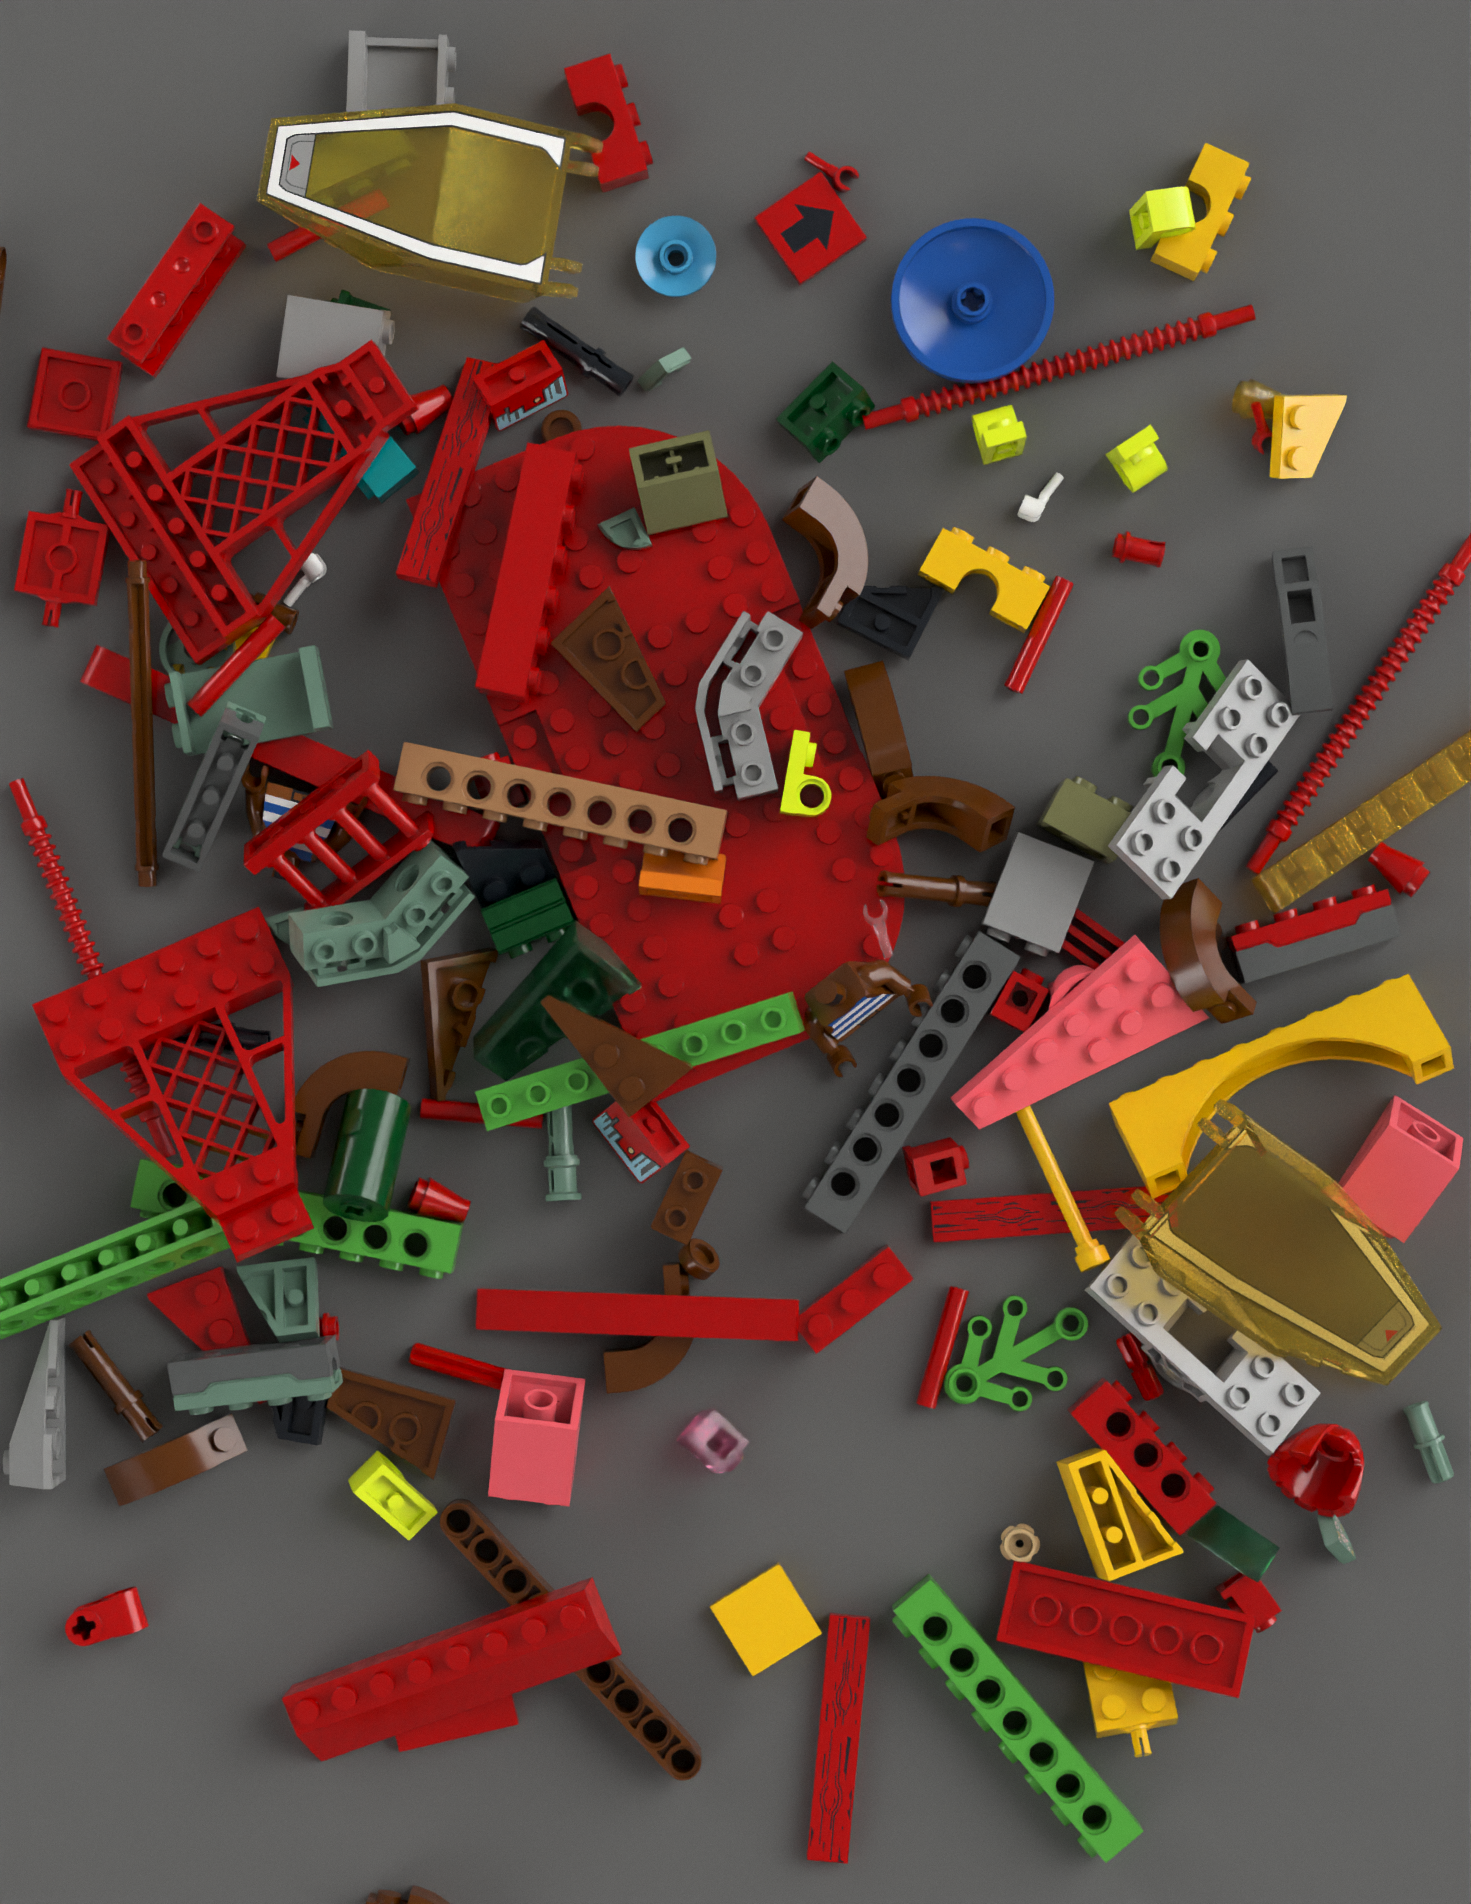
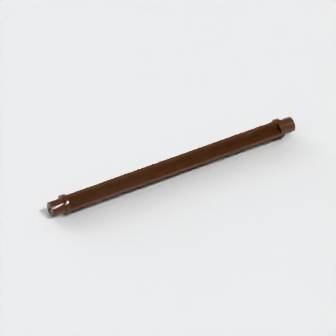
(142, 721)

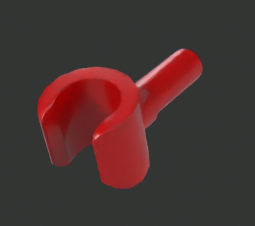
(832, 171)
(1262, 427)

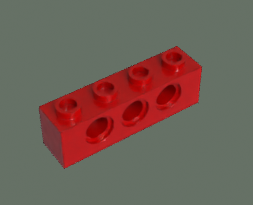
(1178, 1509)

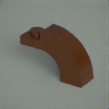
(879, 724)
(175, 1460)

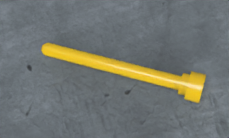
(1089, 1251)

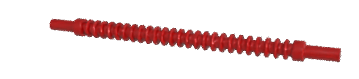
(1204, 326)
(34, 826)
(1279, 830)

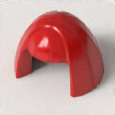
(1320, 1469)

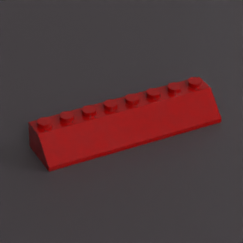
(452, 1671)

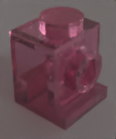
(729, 1441)

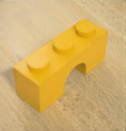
(1217, 180)
(1017, 590)

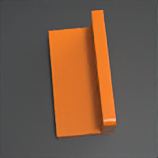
(681, 879)

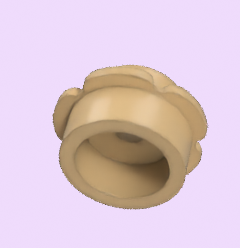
(1030, 1543)

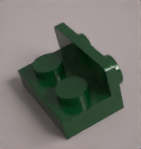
(826, 412)

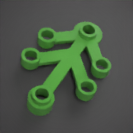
(1184, 697)
(1009, 1357)

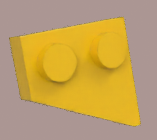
(1301, 432)

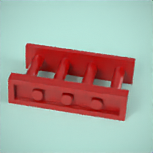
(177, 291)
(330, 804)

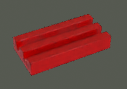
(1098, 929)

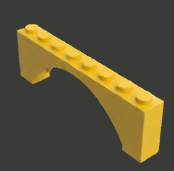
(1377, 1027)

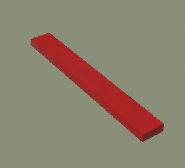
(638, 1314)

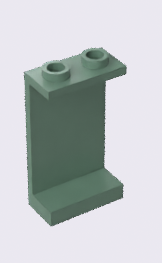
(282, 688)

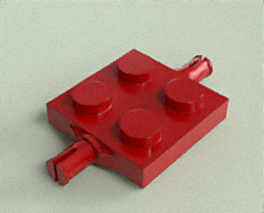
(62, 558)

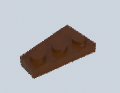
(610, 660)
(396, 1415)

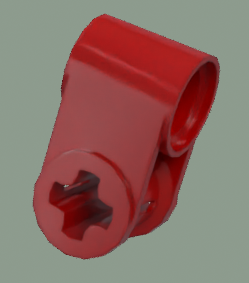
(113, 1616)

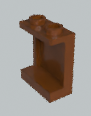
(686, 1197)

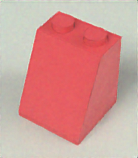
(1402, 1168)
(536, 1437)

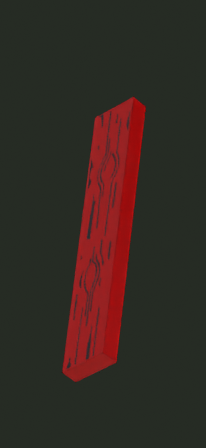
(447, 481)
(1030, 1214)
(838, 1738)

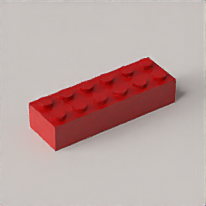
(528, 573)

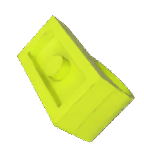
(1161, 215)
(999, 434)
(1138, 459)
(802, 756)
(391, 1496)

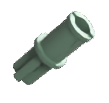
(1429, 1441)

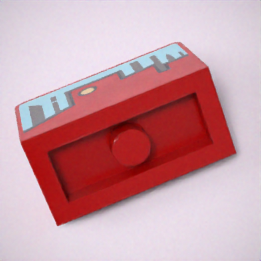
(521, 385)
(642, 1141)

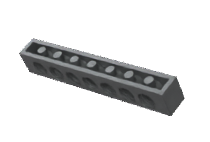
(997, 966)

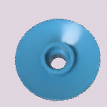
(672, 236)

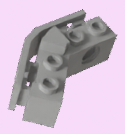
(740, 703)

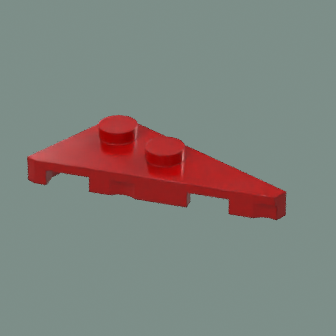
(204, 1310)

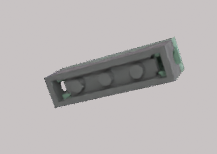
(214, 786)
(255, 1374)

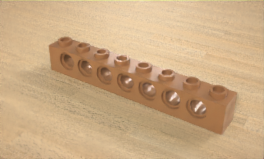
(420, 762)

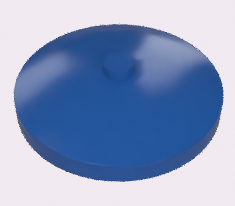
(972, 300)

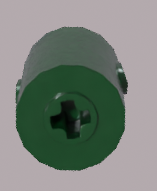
(367, 1155)

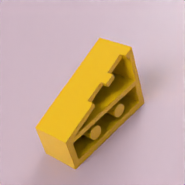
(1112, 1517)

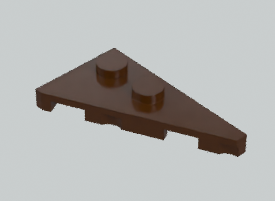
(450, 1003)
(624, 1064)

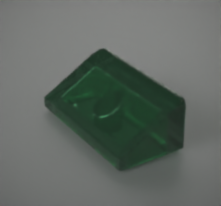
(1234, 1542)

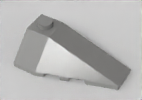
(39, 1437)

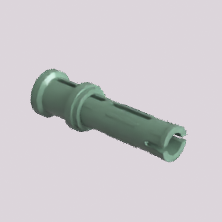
(561, 1158)

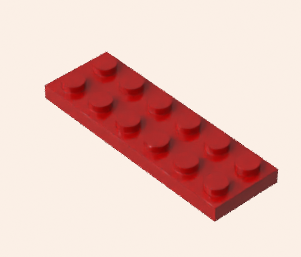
(1126, 1629)

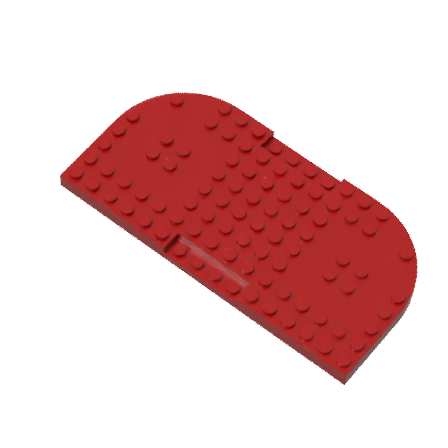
(789, 880)

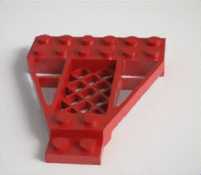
(155, 515)
(182, 993)

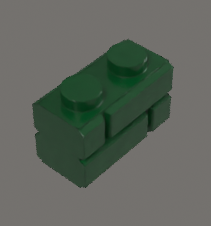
(527, 918)

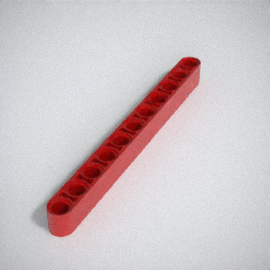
(293, 755)

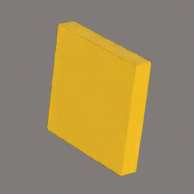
(765, 1619)

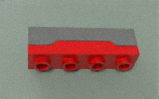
(1314, 935)

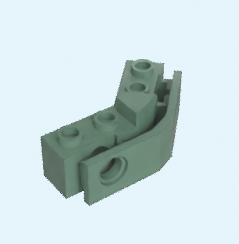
(387, 930)

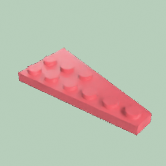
(1100, 1022)

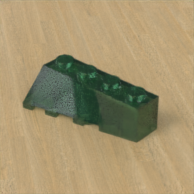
(574, 970)

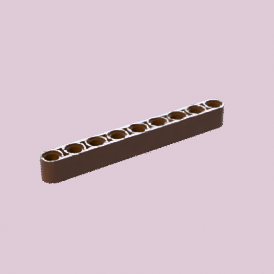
(603, 1688)

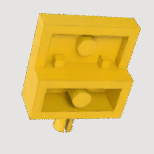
(1128, 1704)

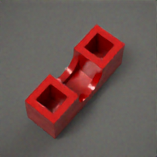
(598, 88)
(852, 1298)

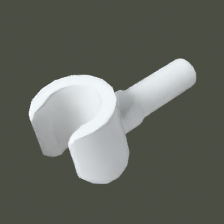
(1031, 507)
(314, 569)

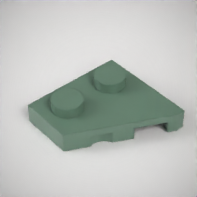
(285, 1296)

